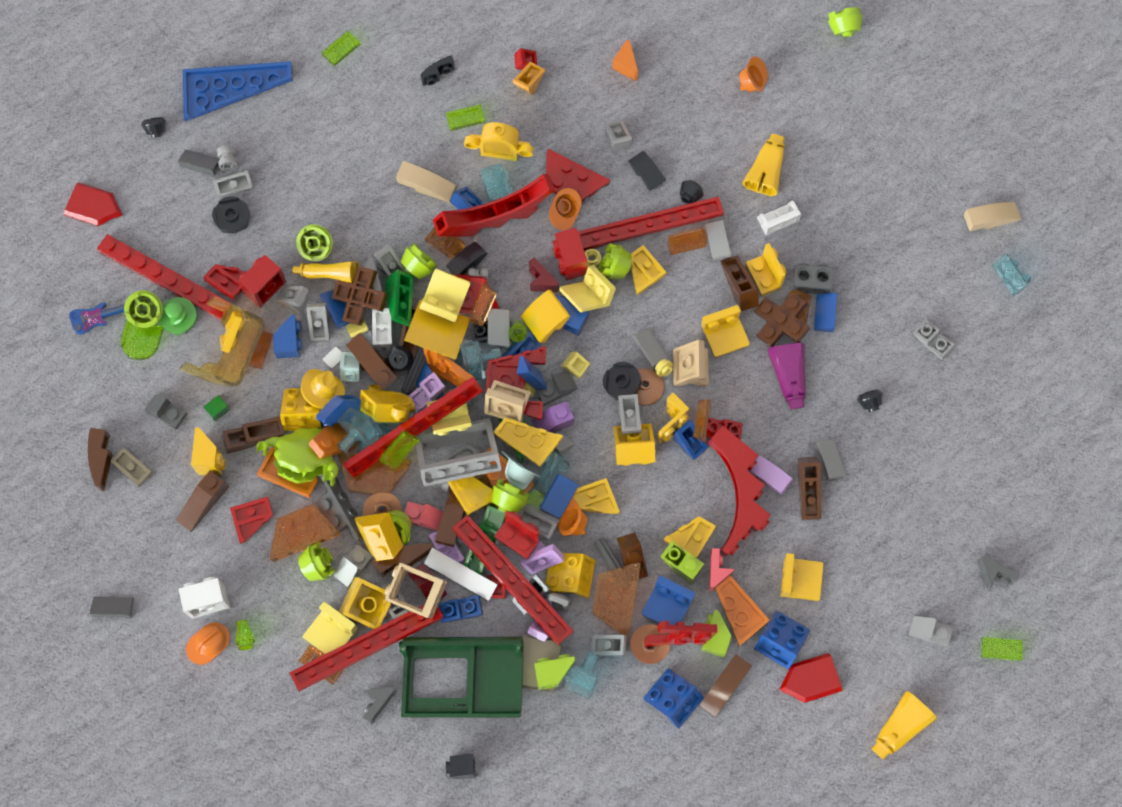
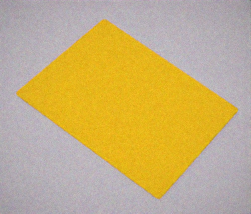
(437, 332)

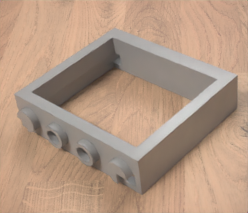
(458, 467)

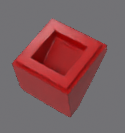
(523, 57)
(500, 590)

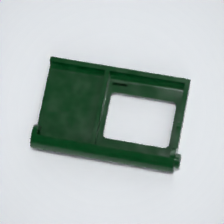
(492, 676)

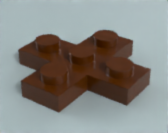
(359, 296)
(782, 320)

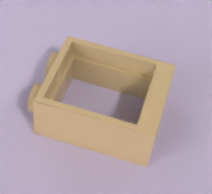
(433, 598)

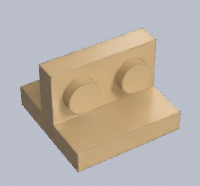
(691, 364)
(506, 401)

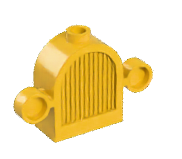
(500, 142)
(385, 404)

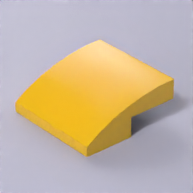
(545, 316)

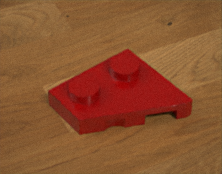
(225, 280)
(251, 517)

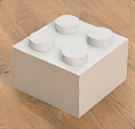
(204, 597)

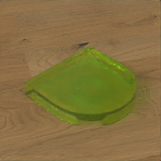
(140, 342)

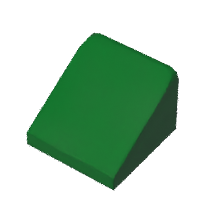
(216, 408)

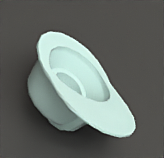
(517, 474)

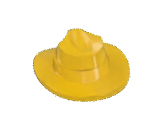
(320, 387)

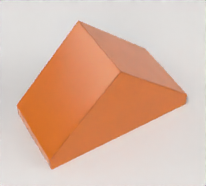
(625, 62)

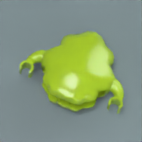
(297, 460)

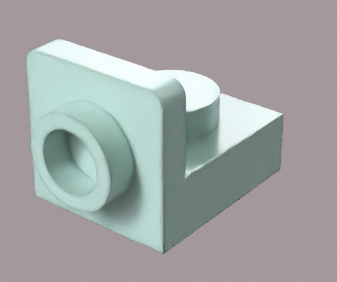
(349, 368)

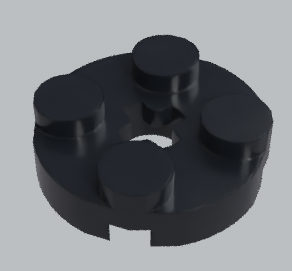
(227, 224)
(620, 370)

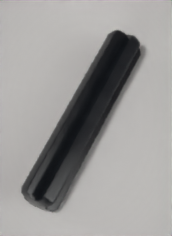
(414, 371)

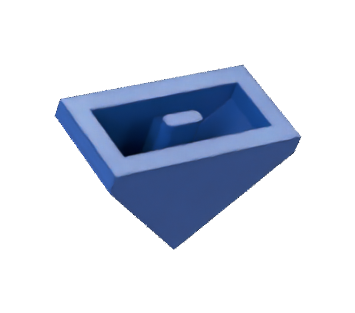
(685, 438)

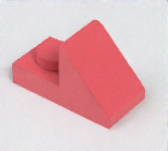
(424, 516)
(717, 575)

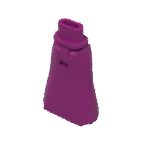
(790, 370)

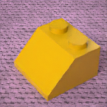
(634, 447)
(206, 455)
(379, 535)
(365, 604)

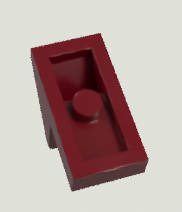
(544, 280)
(422, 583)

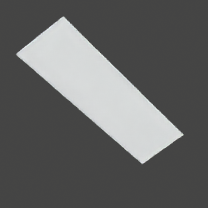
(460, 574)

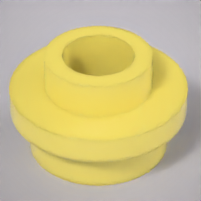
(594, 253)
(664, 368)

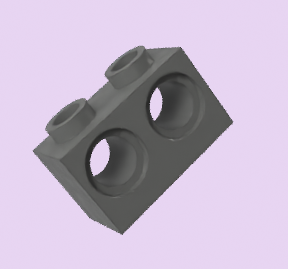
(812, 284)

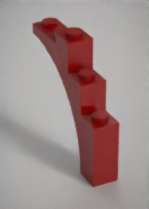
(496, 213)
(748, 513)

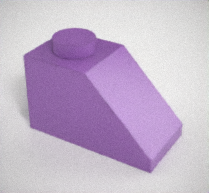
(555, 418)

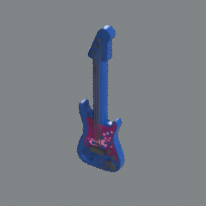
(86, 319)

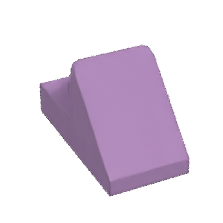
(542, 558)

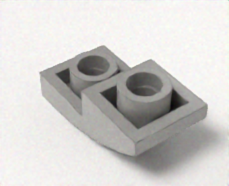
(718, 240)
(932, 339)

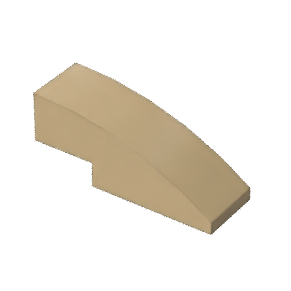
(425, 181)
(991, 215)

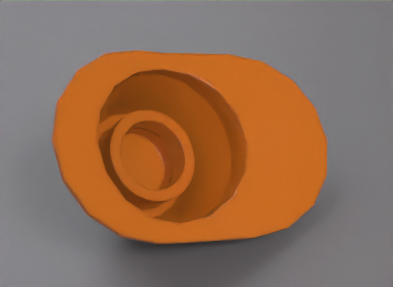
(754, 75)
(565, 208)
(573, 520)
(207, 643)

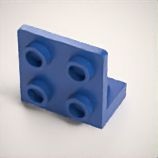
(668, 602)
(782, 639)
(674, 697)

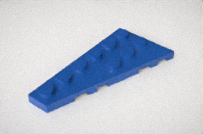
(220, 86)

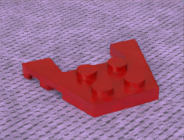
(505, 371)
(681, 634)

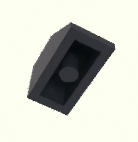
(461, 766)

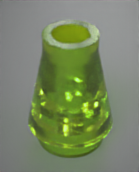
(518, 331)
(244, 636)

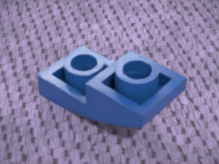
(461, 609)

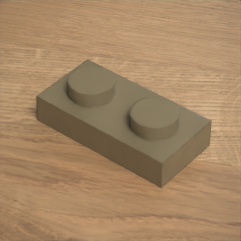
(131, 467)

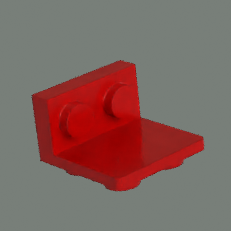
(518, 535)

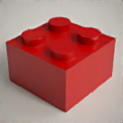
(570, 254)
(262, 280)

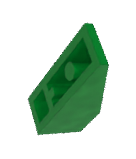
(399, 300)

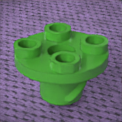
(178, 315)

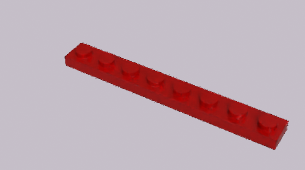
(651, 223)
(158, 274)
(415, 425)
(513, 580)
(361, 648)

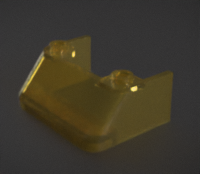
(235, 363)

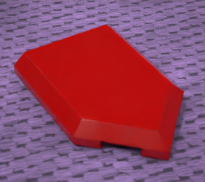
(92, 205)
(812, 679)

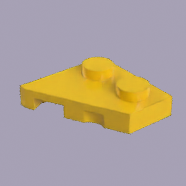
(645, 269)
(234, 324)
(471, 493)
(596, 498)
(692, 536)

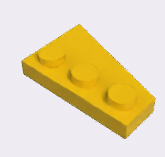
(527, 440)

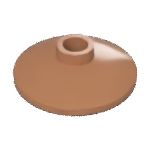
(654, 391)
(381, 499)
(644, 654)

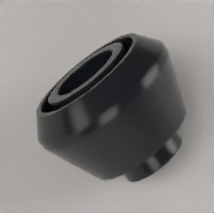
(154, 126)
(690, 191)
(399, 353)
(870, 400)

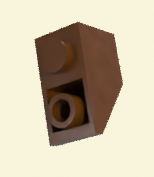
(631, 552)

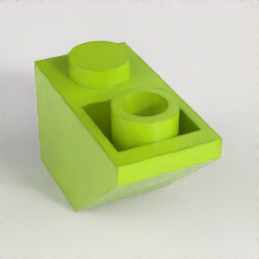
(682, 562)
(719, 642)
(552, 672)

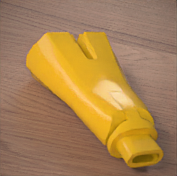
(766, 169)
(340, 271)
(904, 723)

